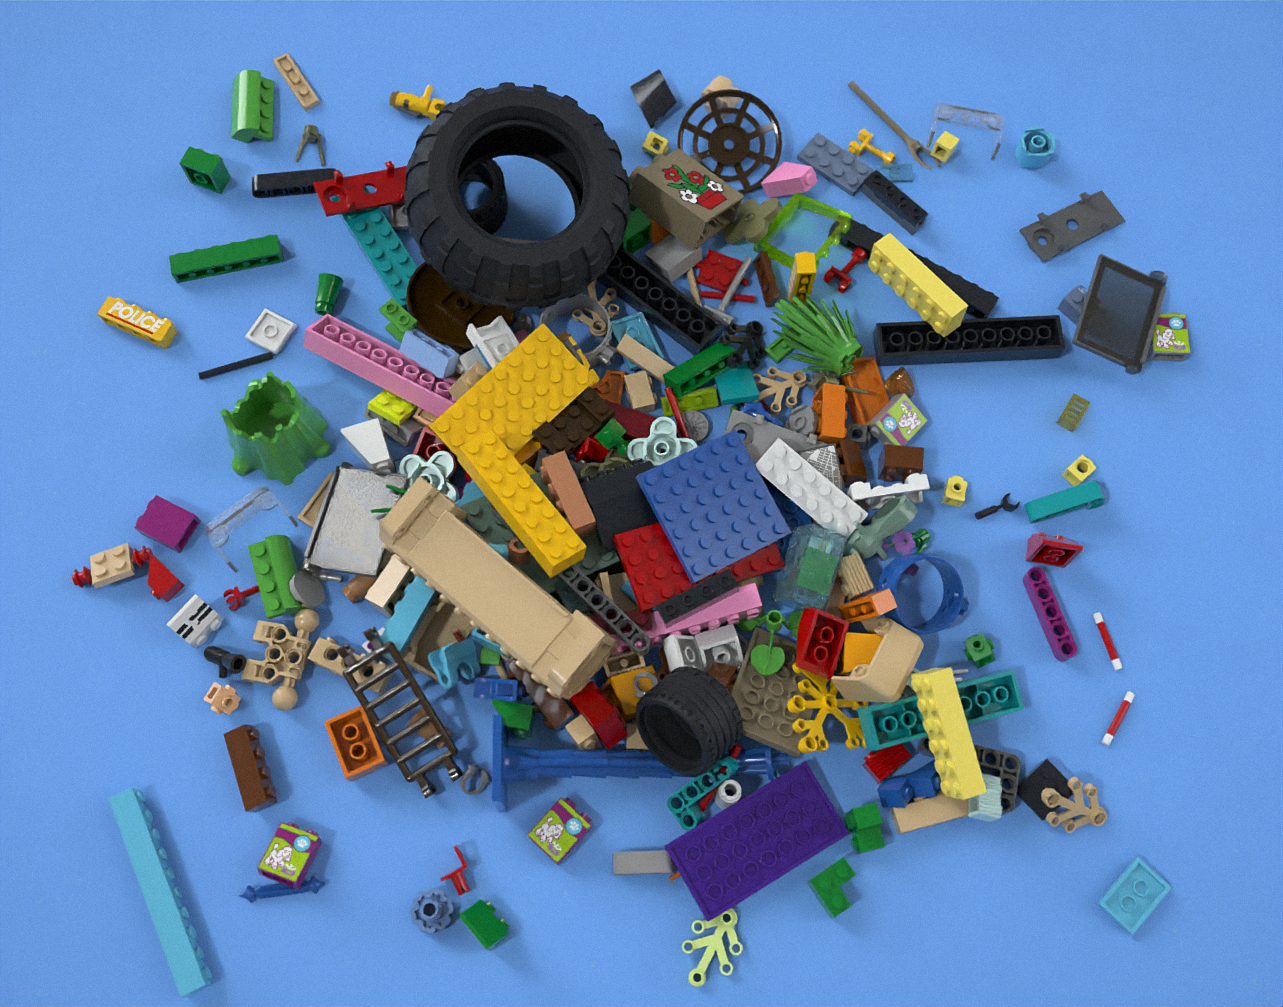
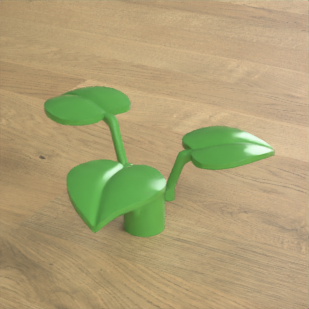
(765, 658)

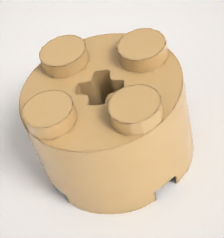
(721, 83)

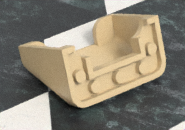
(434, 634)

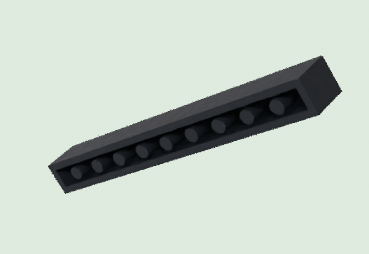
(979, 301)

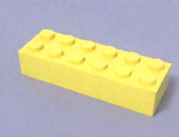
(917, 285)
(948, 733)

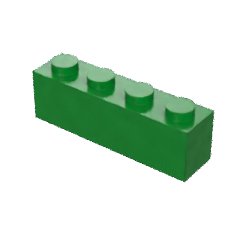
(698, 369)

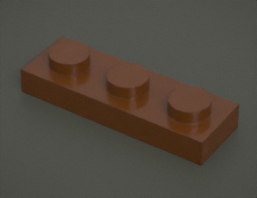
(766, 279)

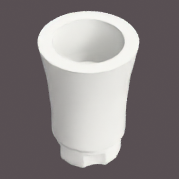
(724, 800)

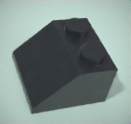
(1041, 777)

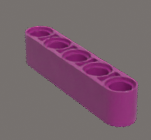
(1047, 623)

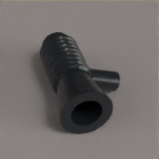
(225, 660)

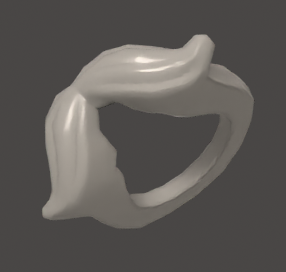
(639, 692)
(473, 769)

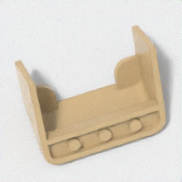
(889, 668)

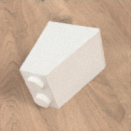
(370, 445)

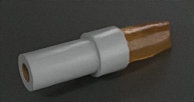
(327, 576)

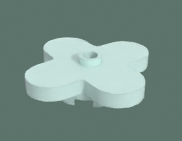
(662, 438)
(437, 470)

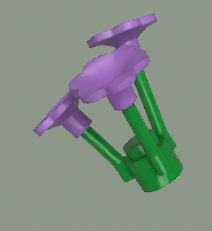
(905, 542)

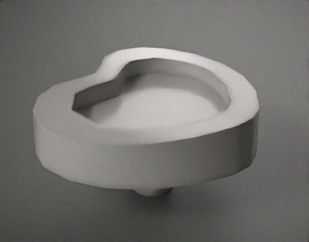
(523, 322)

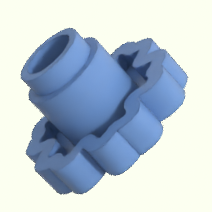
(432, 910)

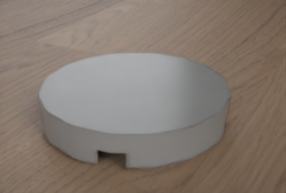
(802, 420)
(307, 590)

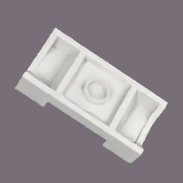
(493, 340)
(875, 498)

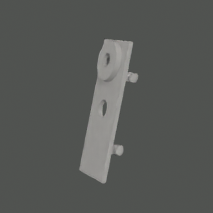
(762, 434)

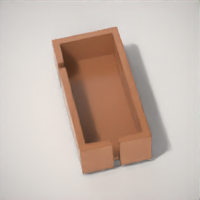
(567, 494)

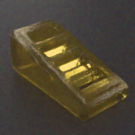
(1068, 423)

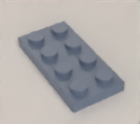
(835, 164)

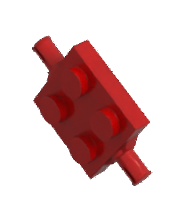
(718, 271)

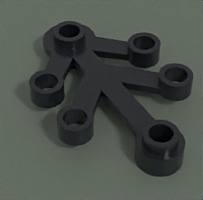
(754, 331)

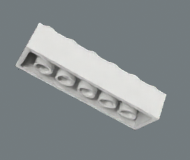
(809, 489)

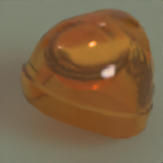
(899, 383)

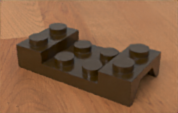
(575, 423)

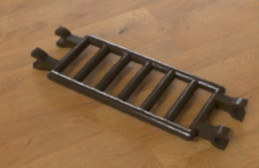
(446, 758)

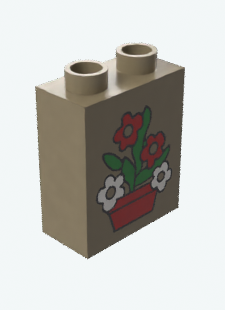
(684, 197)

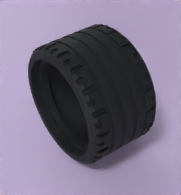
(493, 212)
(688, 721)

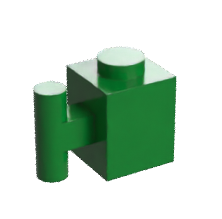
(612, 435)

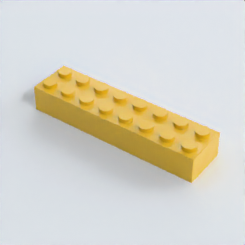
(521, 503)

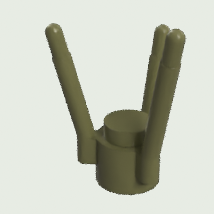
(311, 135)
(830, 378)

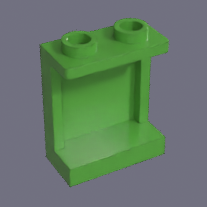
(399, 319)

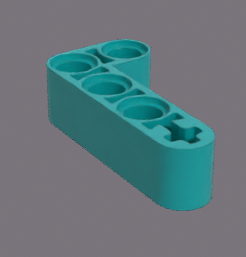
(1065, 501)
(703, 786)

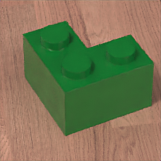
(865, 828)
(827, 887)

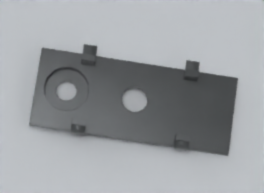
(1092, 215)

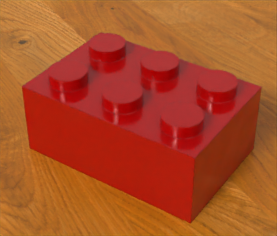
(600, 714)

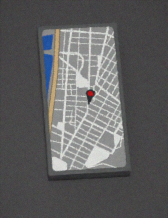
(825, 461)

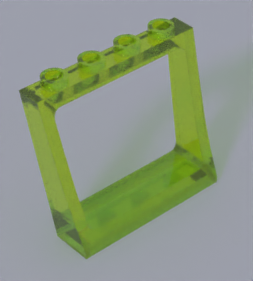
(797, 202)

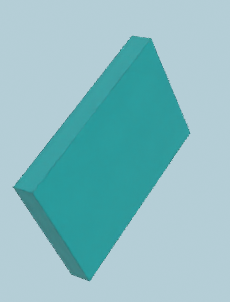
(737, 385)

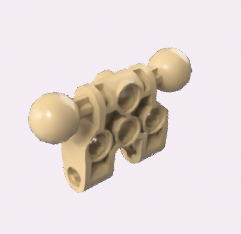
(285, 670)

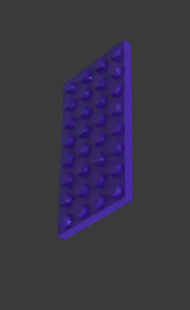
(756, 840)

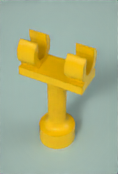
(866, 138)

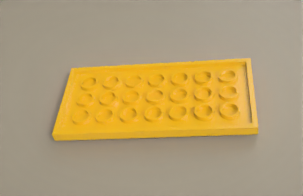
(516, 394)

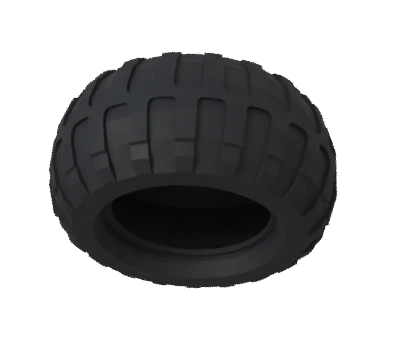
(529, 125)

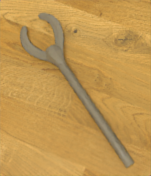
(912, 144)

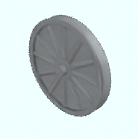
(696, 425)

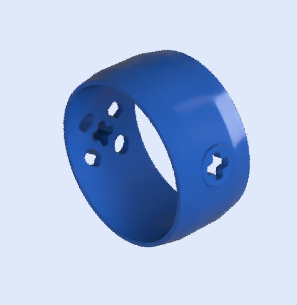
(954, 603)

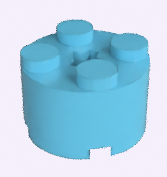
(1035, 147)

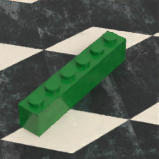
(226, 258)

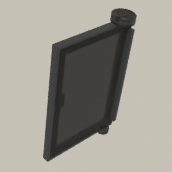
(1120, 313)
(345, 529)

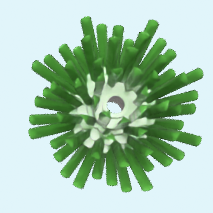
(819, 335)

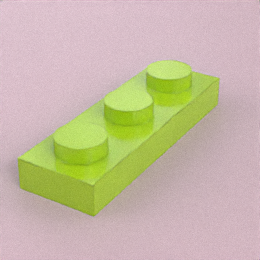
(694, 400)

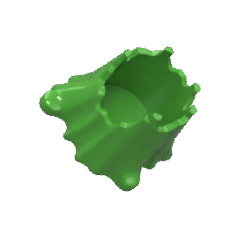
(274, 430)

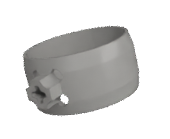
(604, 353)

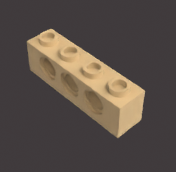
(321, 656)

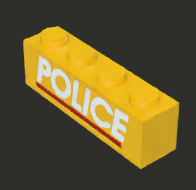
(802, 277)
(137, 322)

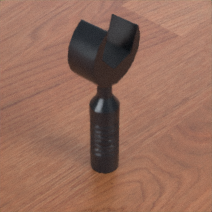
(993, 509)

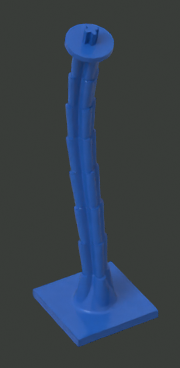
(525, 763)

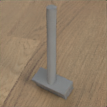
(719, 313)

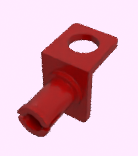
(593, 449)
(456, 875)

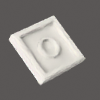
(270, 331)

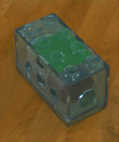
(810, 568)

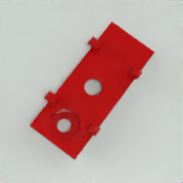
(388, 186)

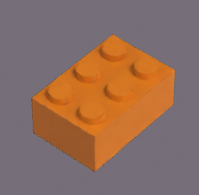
(830, 407)
(356, 743)

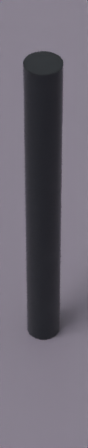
(235, 365)

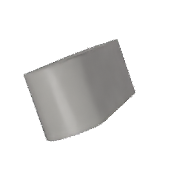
(642, 863)

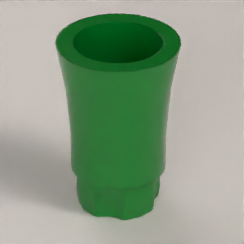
(327, 293)

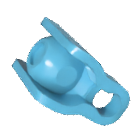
(454, 656)

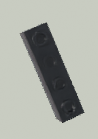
(894, 202)
(697, 598)

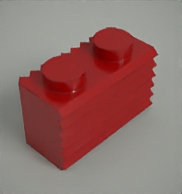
(885, 761)

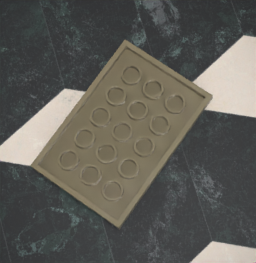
(765, 698)

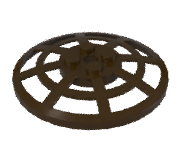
(734, 133)

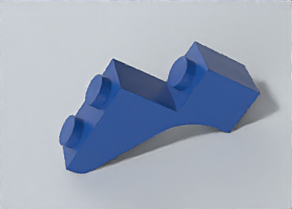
(499, 689)
(900, 790)

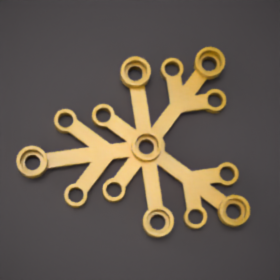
(826, 704)

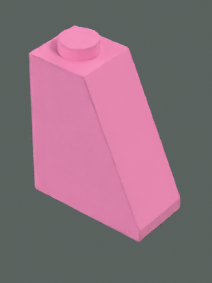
(789, 179)

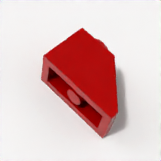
(162, 581)

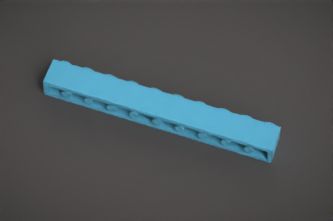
(418, 598)
(160, 892)

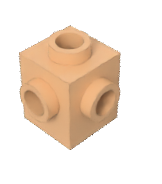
(222, 699)

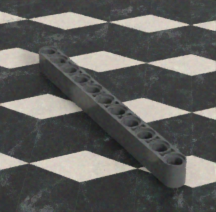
(601, 610)

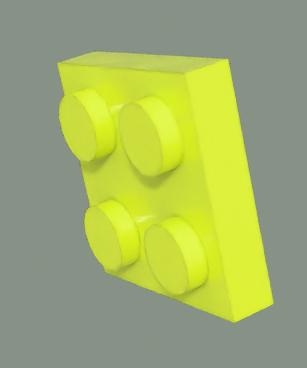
(392, 407)

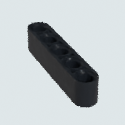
(289, 183)

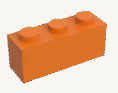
(868, 606)

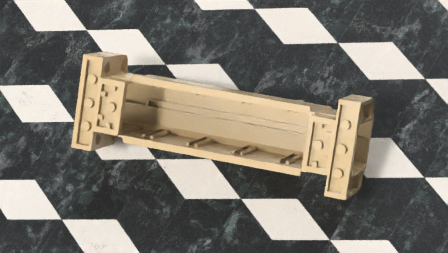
(500, 599)

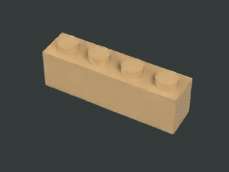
(928, 812)

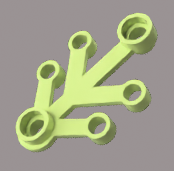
(714, 943)

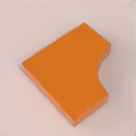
(610, 386)

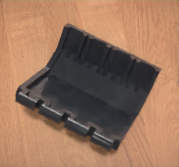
(618, 501)

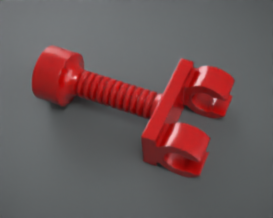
(858, 256)
(239, 596)

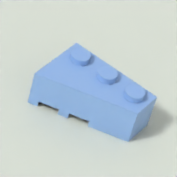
(429, 353)

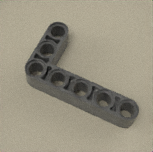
(998, 767)

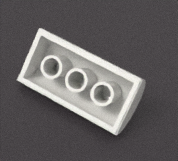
(682, 651)

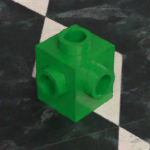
(979, 650)

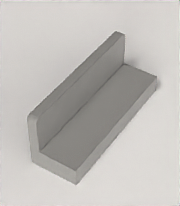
(403, 433)

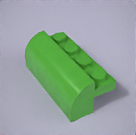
(252, 107)
(274, 567)

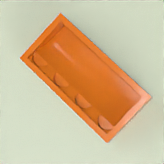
(867, 377)

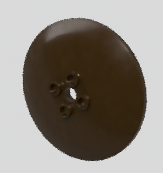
(437, 312)

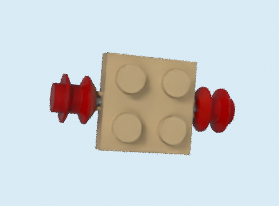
(111, 566)

